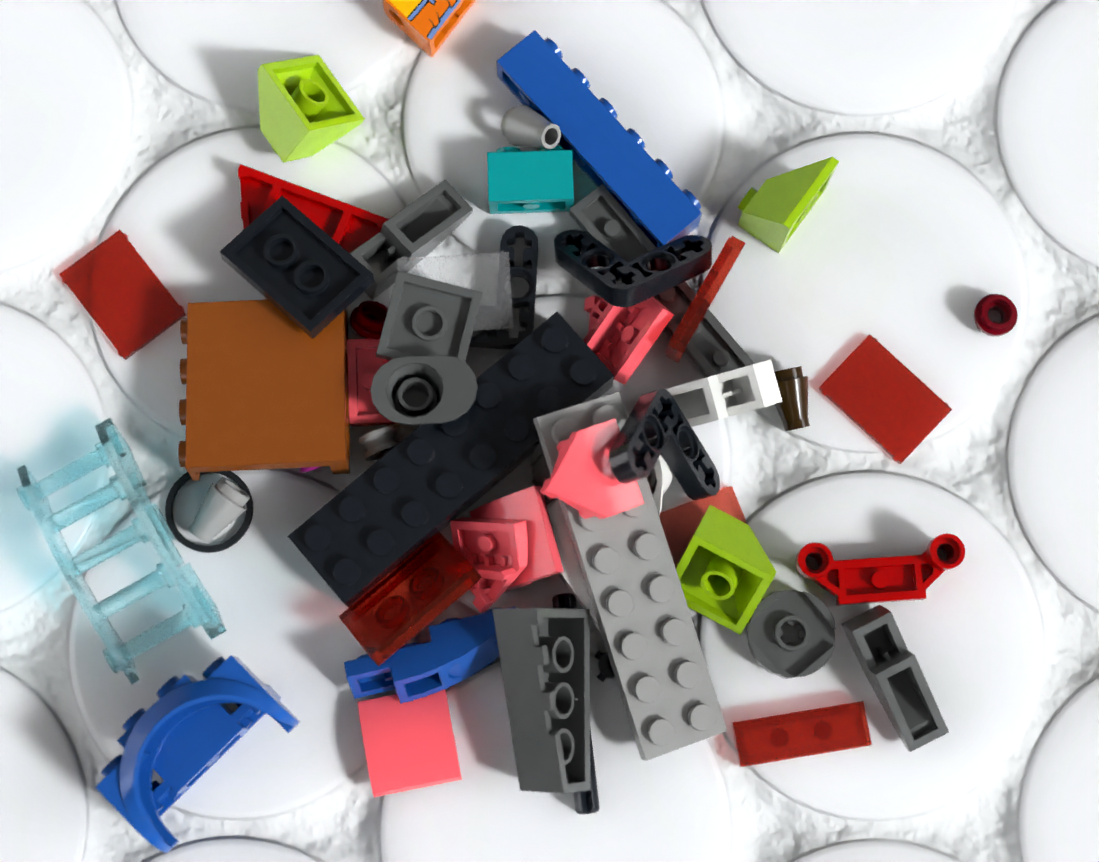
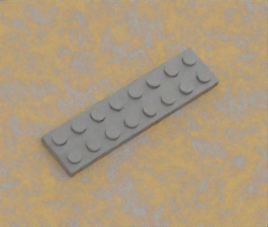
(638, 604)

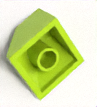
(303, 107)
(784, 202)
(724, 570)

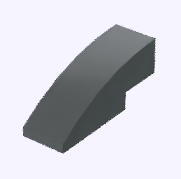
(412, 234)
(895, 677)

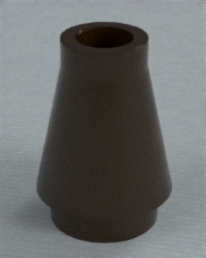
(794, 394)

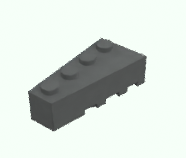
(547, 695)

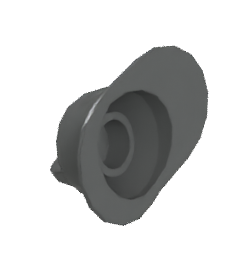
(424, 389)

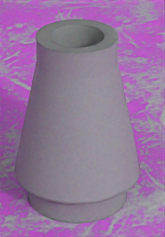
(529, 129)
(219, 509)

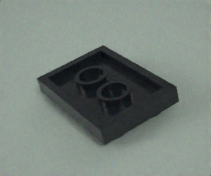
(297, 267)

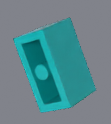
(530, 180)

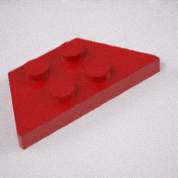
(341, 221)

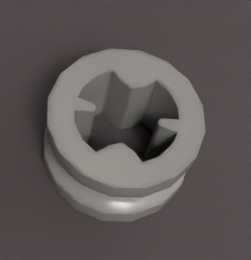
(378, 442)

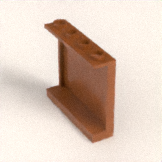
(262, 390)

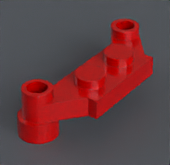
(882, 577)

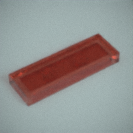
(704, 298)
(801, 734)

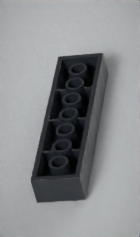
(449, 464)

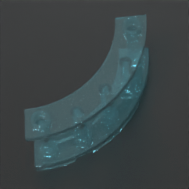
(146, 527)

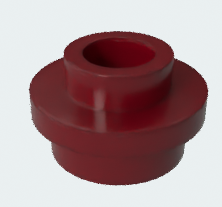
(1000, 304)
(369, 319)

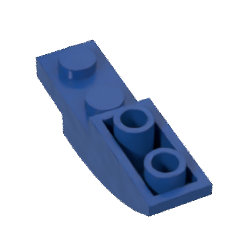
(418, 670)

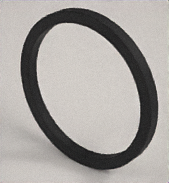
(214, 548)

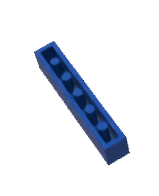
(598, 141)

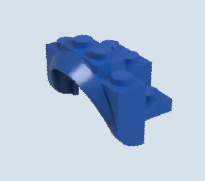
(183, 740)

